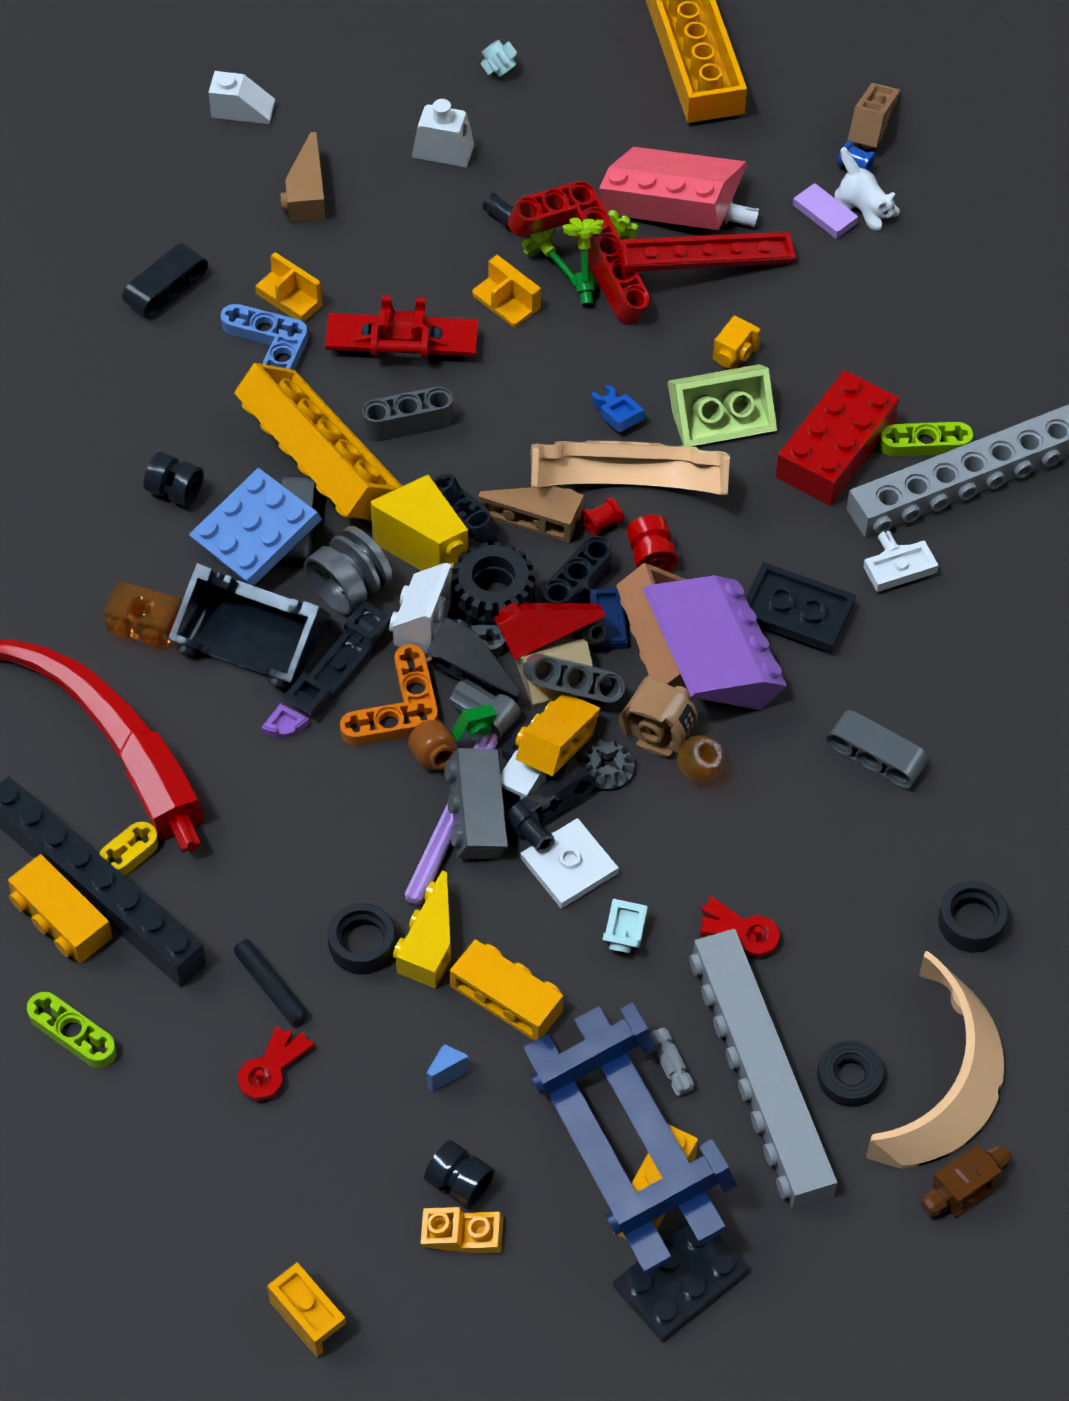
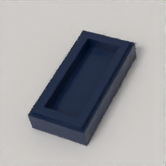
(614, 620)

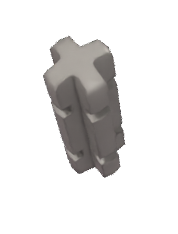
(672, 1062)

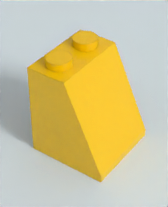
(419, 525)

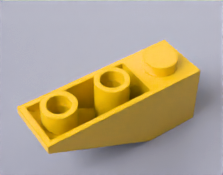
(427, 947)

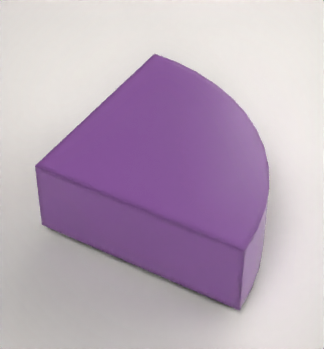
(284, 723)

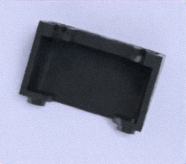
(247, 626)

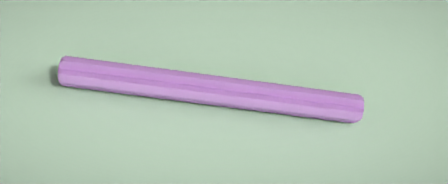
(438, 843)

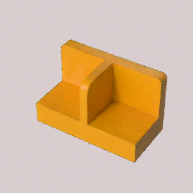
(290, 289)
(508, 292)
(305, 1307)

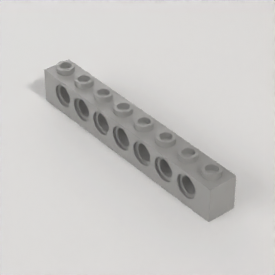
(960, 473)

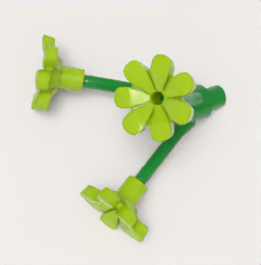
(585, 280)

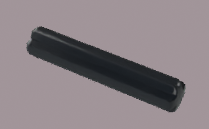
(270, 982)

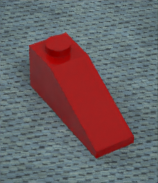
(538, 624)

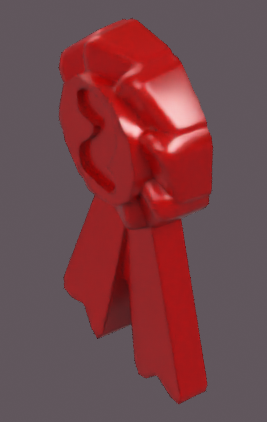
(756, 933)
(262, 1076)

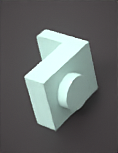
(625, 925)

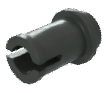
(593, 632)

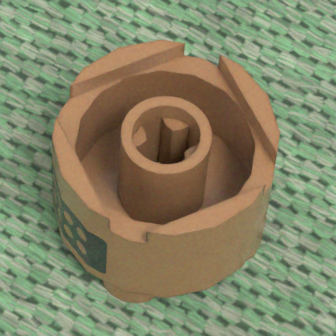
(659, 716)

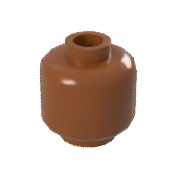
(432, 744)

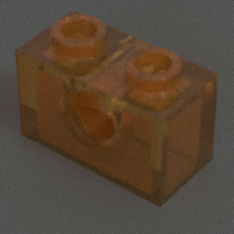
(130, 603)

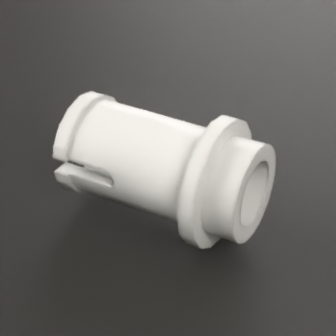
(741, 215)

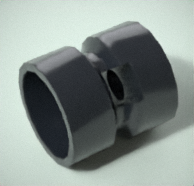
(171, 478)
(454, 1171)

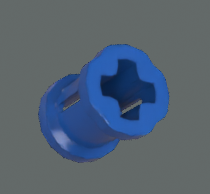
(862, 158)

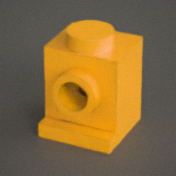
(736, 342)

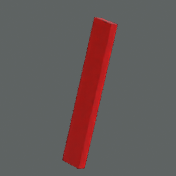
(705, 251)

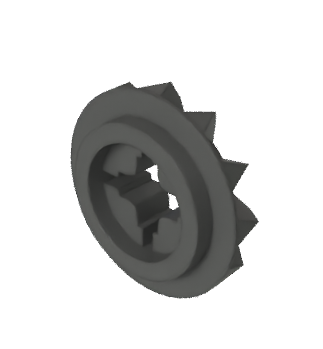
(607, 776)

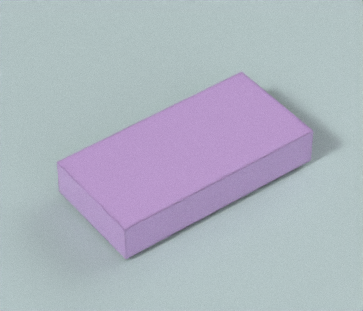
(825, 211)

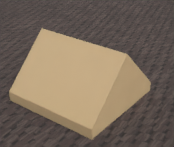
(568, 648)

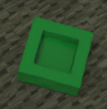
(474, 723)

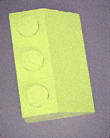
(723, 405)

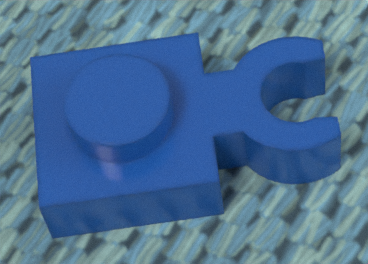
(618, 411)

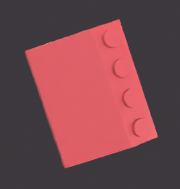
(671, 187)

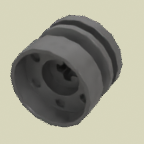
(348, 570)

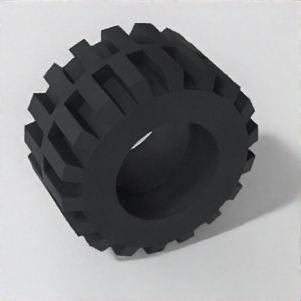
(485, 566)

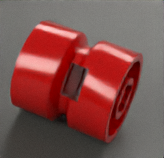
(651, 542)

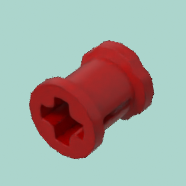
(602, 516)

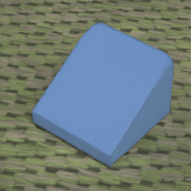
(446, 1067)

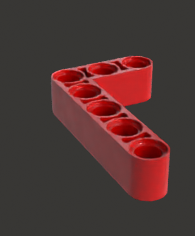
(604, 265)

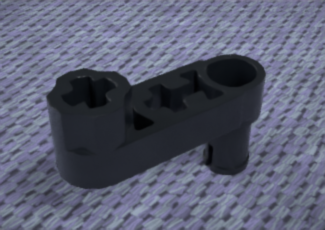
(480, 522)
(565, 789)

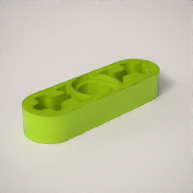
(917, 448)
(76, 1045)

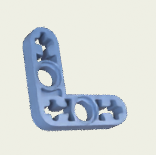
(280, 343)

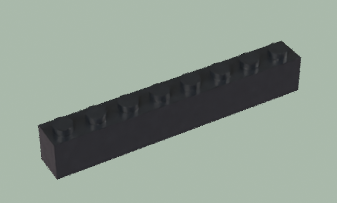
(109, 891)

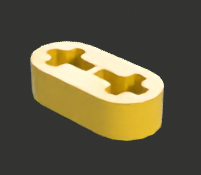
(127, 849)

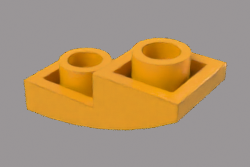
(462, 1232)

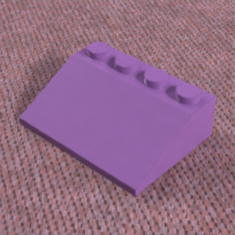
(716, 641)

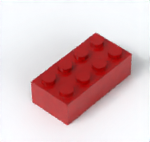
(836, 437)

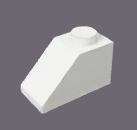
(239, 99)

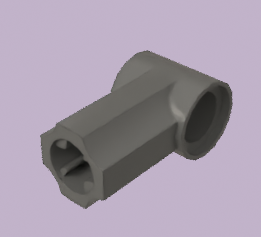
(469, 696)

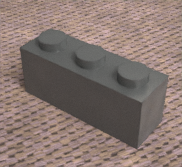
(476, 803)

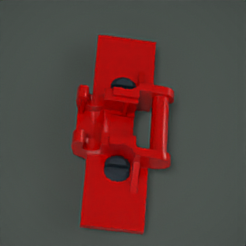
(401, 332)

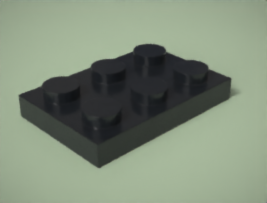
(799, 606)
(683, 1286)

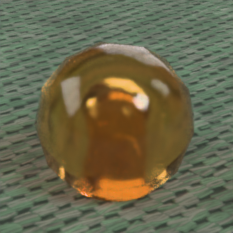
(700, 758)

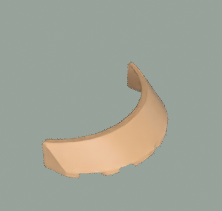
(629, 464)
(968, 1101)

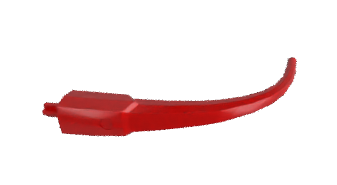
(146, 757)

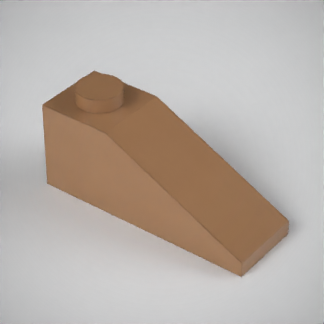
(872, 115)
(304, 185)
(540, 510)

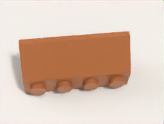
(644, 626)

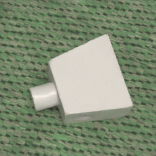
(443, 135)

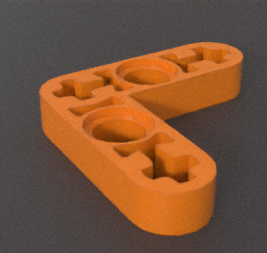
(411, 705)

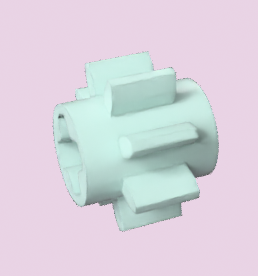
(498, 58)

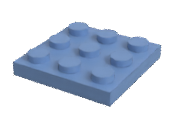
(255, 527)

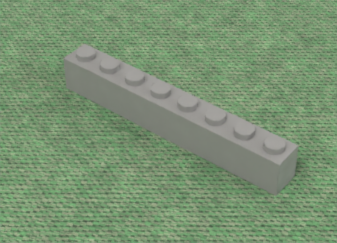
(763, 1070)

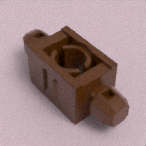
(966, 1180)

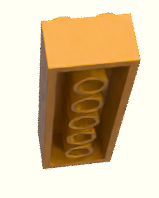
(699, 58)
(315, 439)

